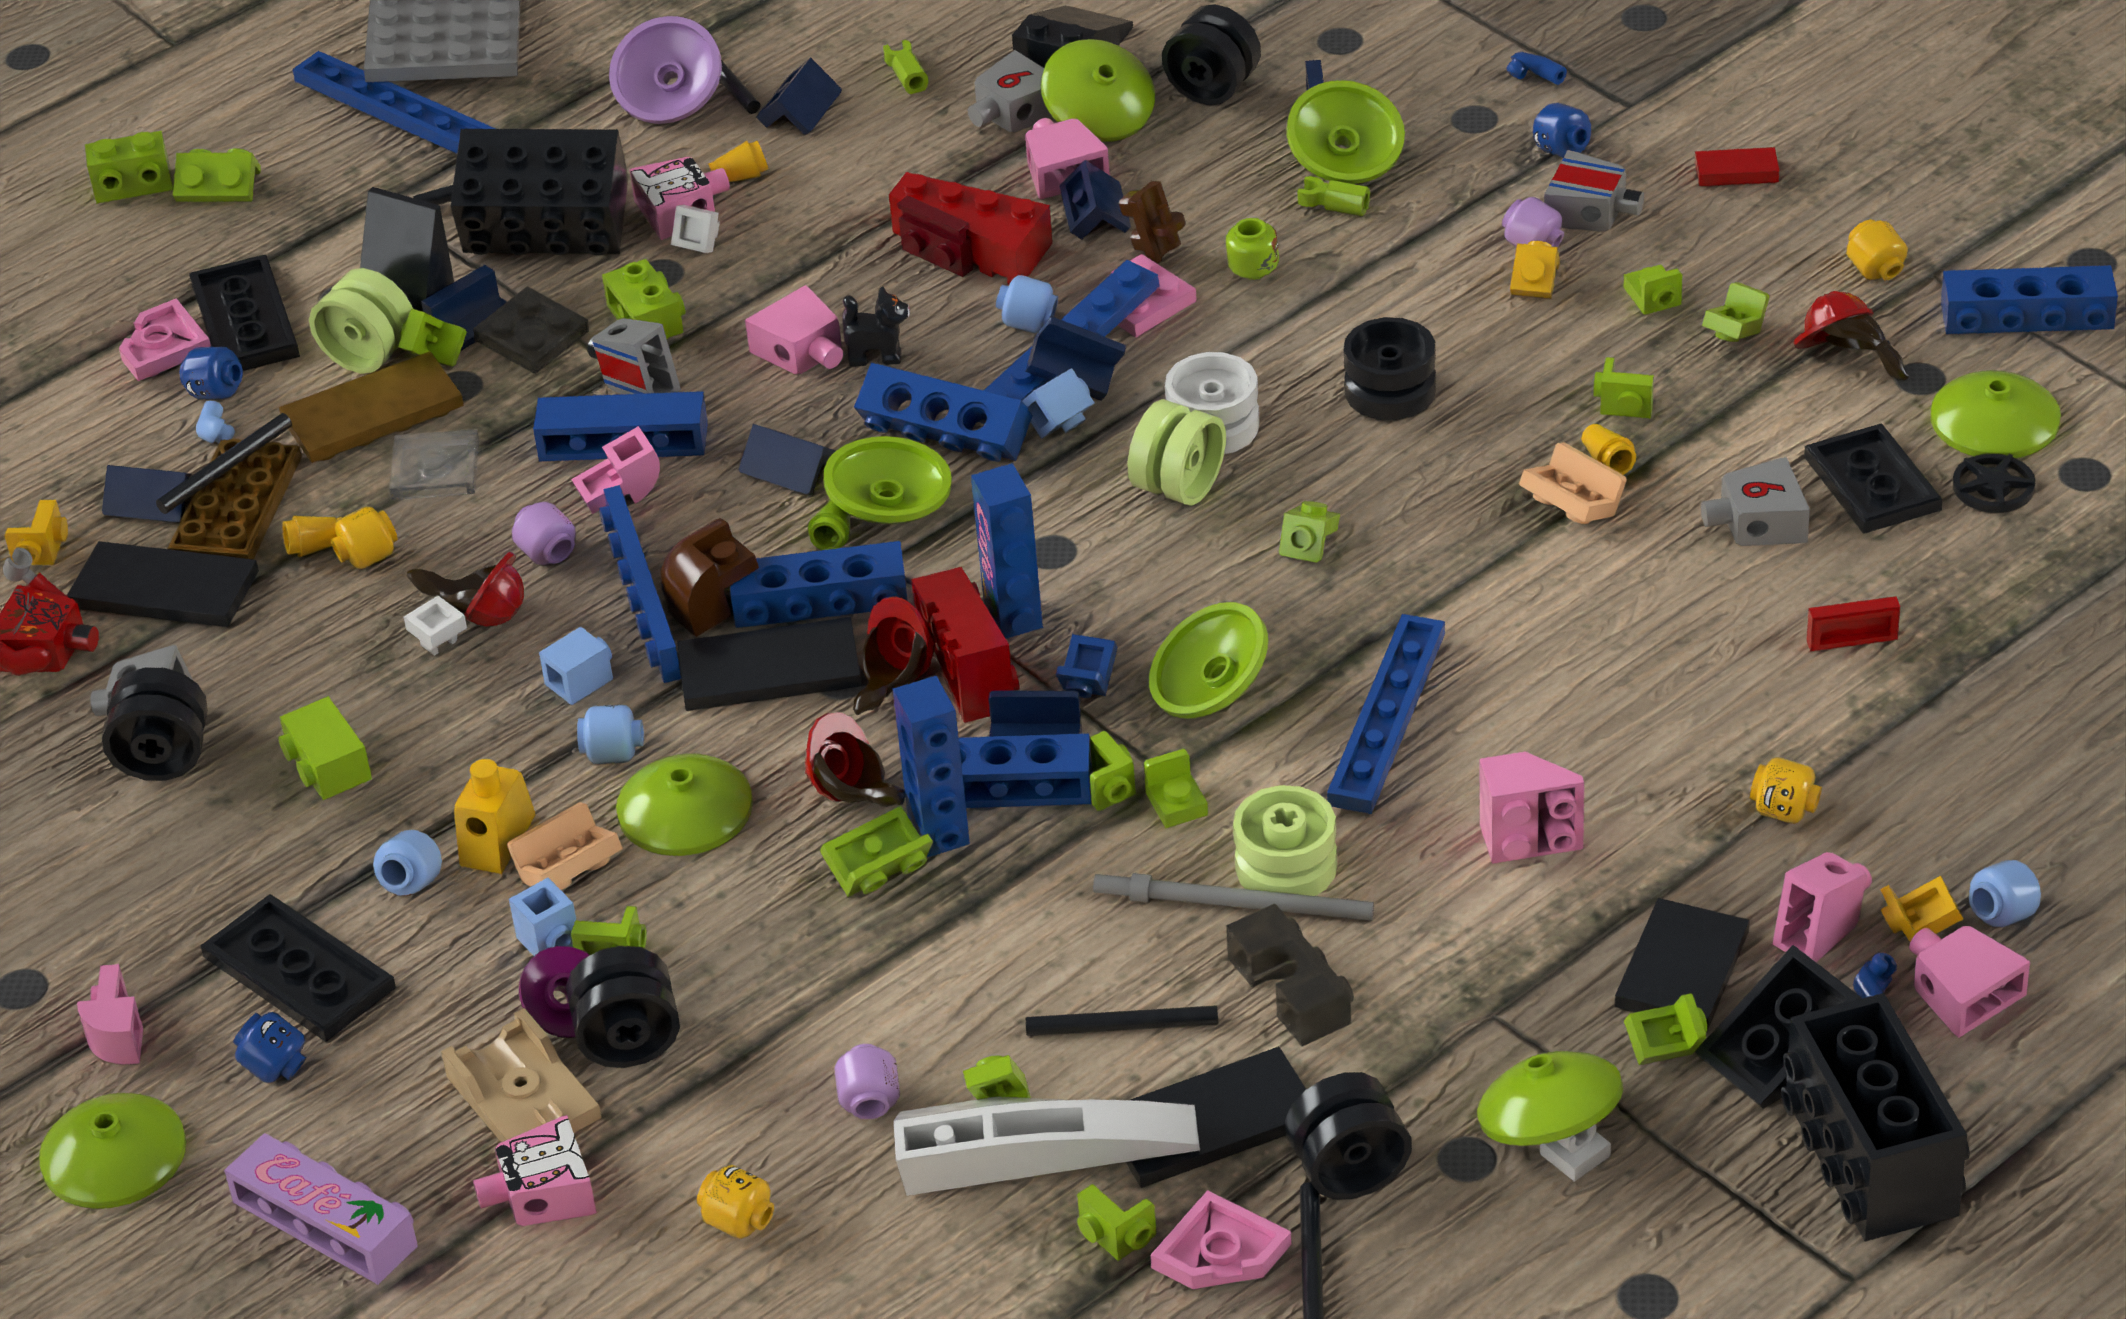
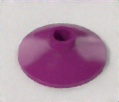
(540, 978)

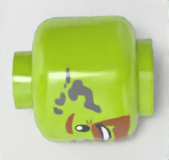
(1252, 248)

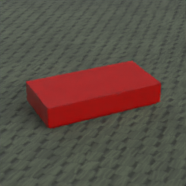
(1737, 166)
(1853, 623)

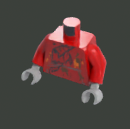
(39, 623)

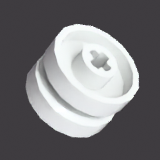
(1220, 387)

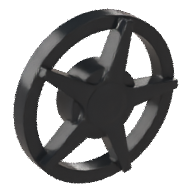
(1994, 482)

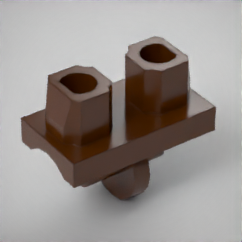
(1155, 223)

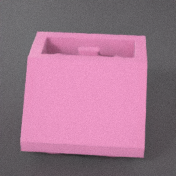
(1529, 807)

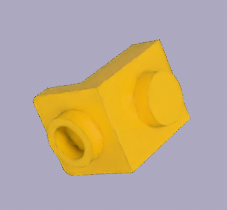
(1534, 269)
(43, 536)
(1922, 908)

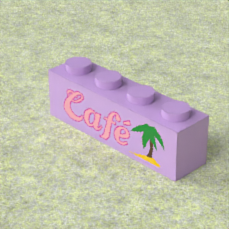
(321, 1208)

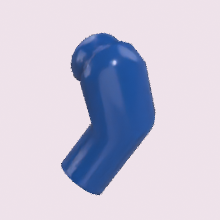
(1538, 65)
(1875, 975)

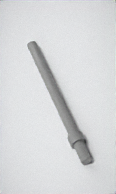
(1143, 888)

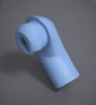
(211, 425)

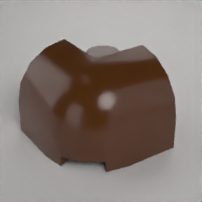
(700, 571)

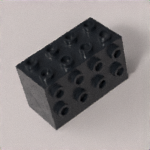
(539, 191)
(1874, 1117)

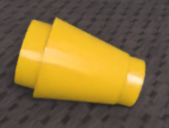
(742, 162)
(1609, 448)
(308, 534)

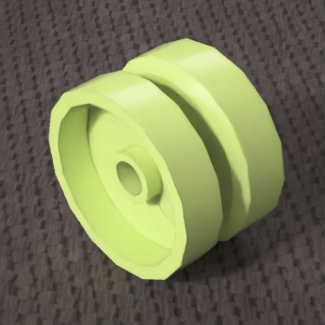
(360, 320)
(1176, 452)
(1285, 841)

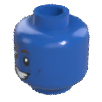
(1561, 129)
(211, 373)
(269, 1047)

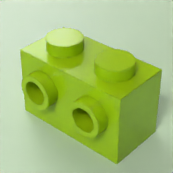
(128, 166)
(644, 295)
(324, 748)

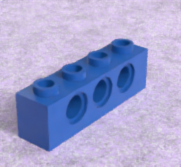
(2029, 299)
(889, 387)
(819, 584)
(931, 764)
(1026, 770)

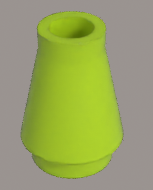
(829, 527)

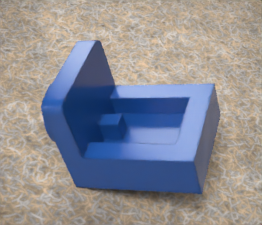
(1087, 666)

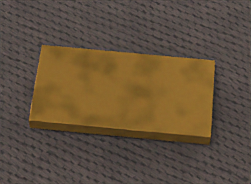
(372, 407)
(238, 506)

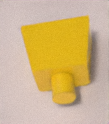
(491, 814)

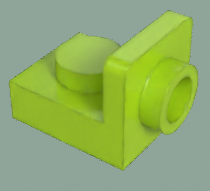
(1654, 288)
(1173, 789)
(595, 936)

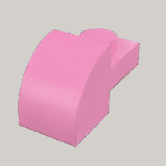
(629, 464)
(112, 1019)

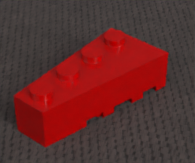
(1004, 230)
(967, 643)

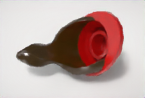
(1848, 324)
(484, 597)
(894, 652)
(845, 765)

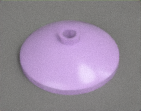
(653, 56)

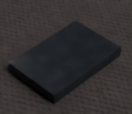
(1873, 478)
(1682, 954)

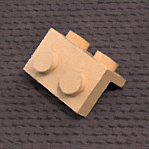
(1576, 485)
(563, 847)

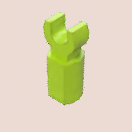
(906, 68)
(1334, 196)

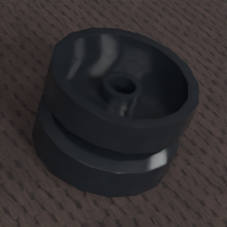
(1211, 54)
(1389, 368)
(154, 724)
(622, 1006)
(1348, 1135)

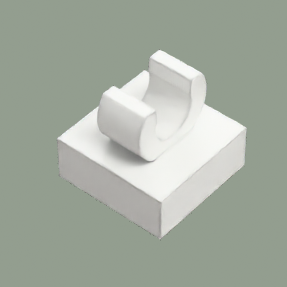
(695, 228)
(435, 623)
(1577, 1153)

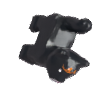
(874, 331)

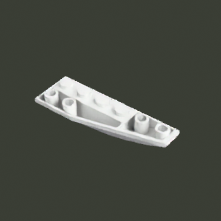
(1032, 1137)

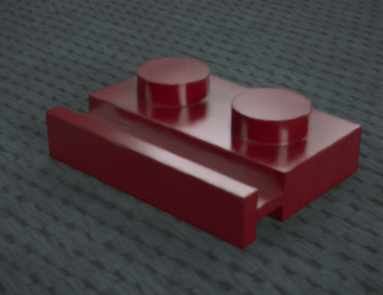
(935, 236)

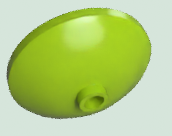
(1107, 106)
(1346, 116)
(1995, 414)
(887, 479)
(1208, 660)
(684, 804)
(1549, 1098)
(112, 1150)

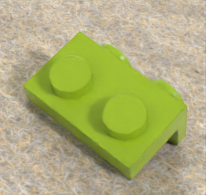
(215, 176)
(876, 851)

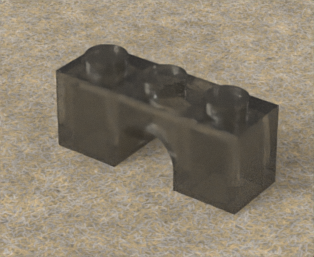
(1311, 996)

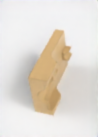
(519, 1081)

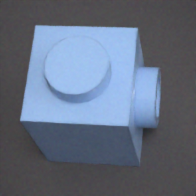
(1059, 404)
(576, 665)
(542, 917)

